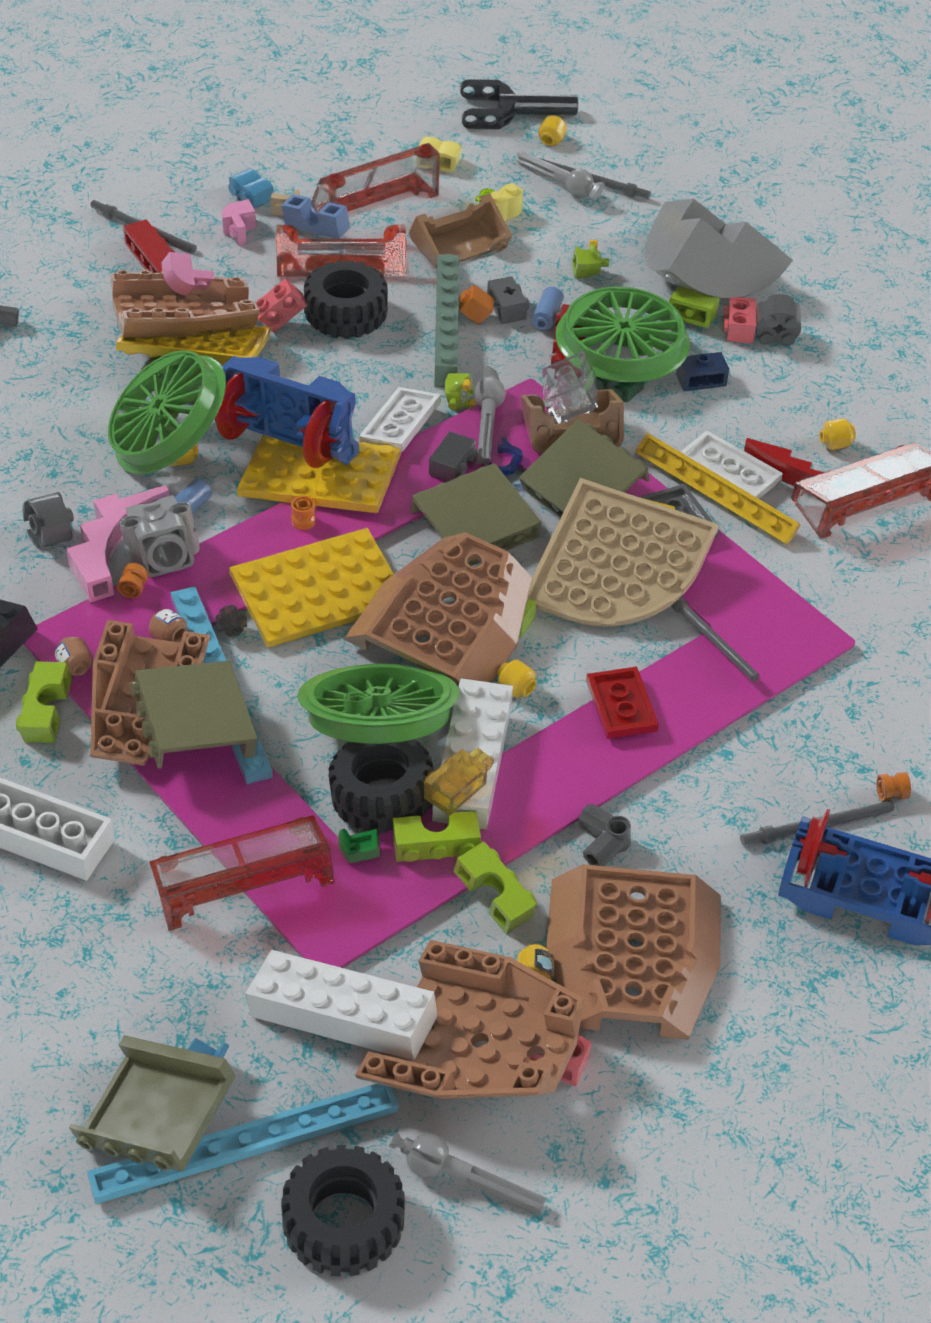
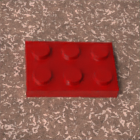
(622, 702)

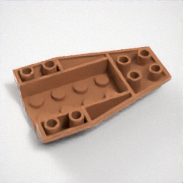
(114, 718)

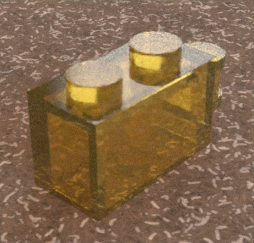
(457, 779)

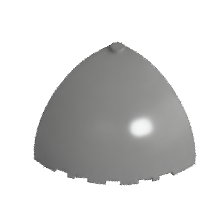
(707, 255)

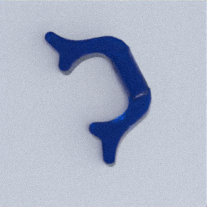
(517, 454)

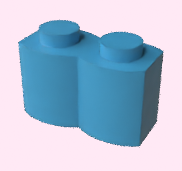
(251, 186)

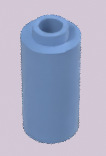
(547, 308)
(195, 494)

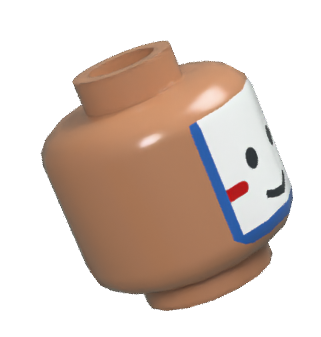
(167, 626)
(75, 653)

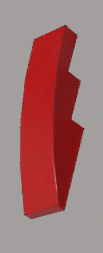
(781, 460)

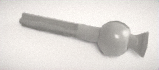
(578, 182)
(489, 395)
(430, 1156)

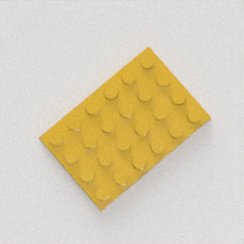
(218, 345)
(281, 474)
(311, 586)

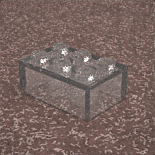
(569, 388)

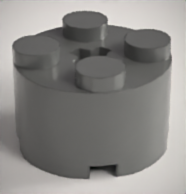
(778, 320)
(48, 520)

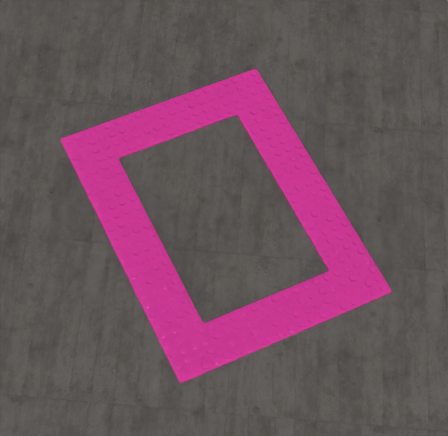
(538, 782)

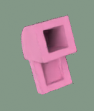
(237, 219)
(180, 275)

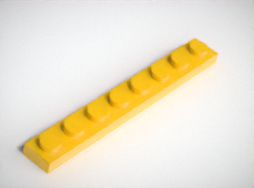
(718, 488)

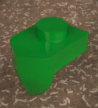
(359, 846)

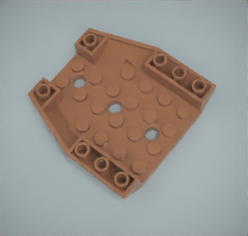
(152, 309)
(466, 636)
(672, 969)
(488, 1001)

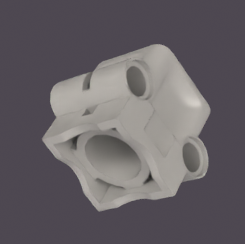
(160, 535)

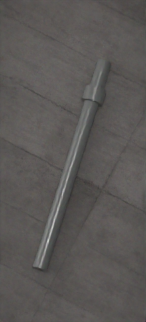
(629, 188)
(111, 211)
(681, 606)
(770, 833)

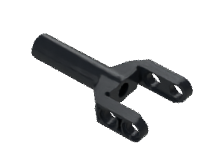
(511, 104)

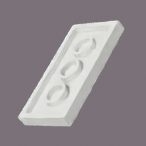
(400, 418)
(733, 464)

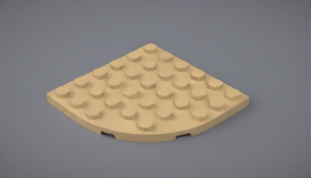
(618, 558)

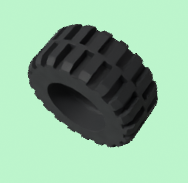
(346, 299)
(377, 805)
(349, 1247)

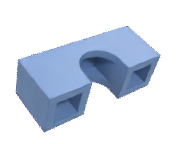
(329, 221)

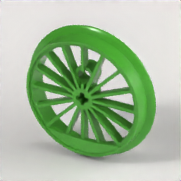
(635, 333)
(140, 421)
(376, 716)

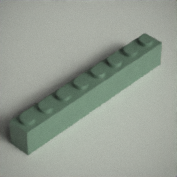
(446, 318)

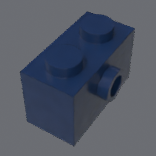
(703, 372)

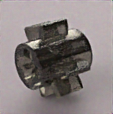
(231, 620)

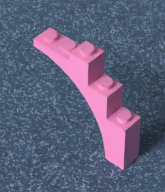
(100, 538)

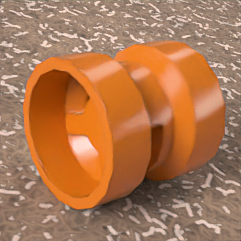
(303, 512)
(132, 580)
(893, 786)

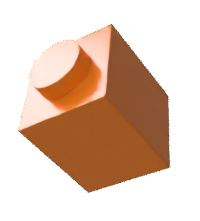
(476, 304)

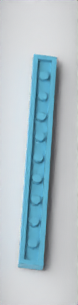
(189, 606)
(249, 1140)

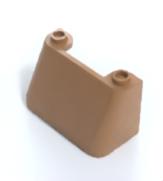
(463, 233)
(542, 431)

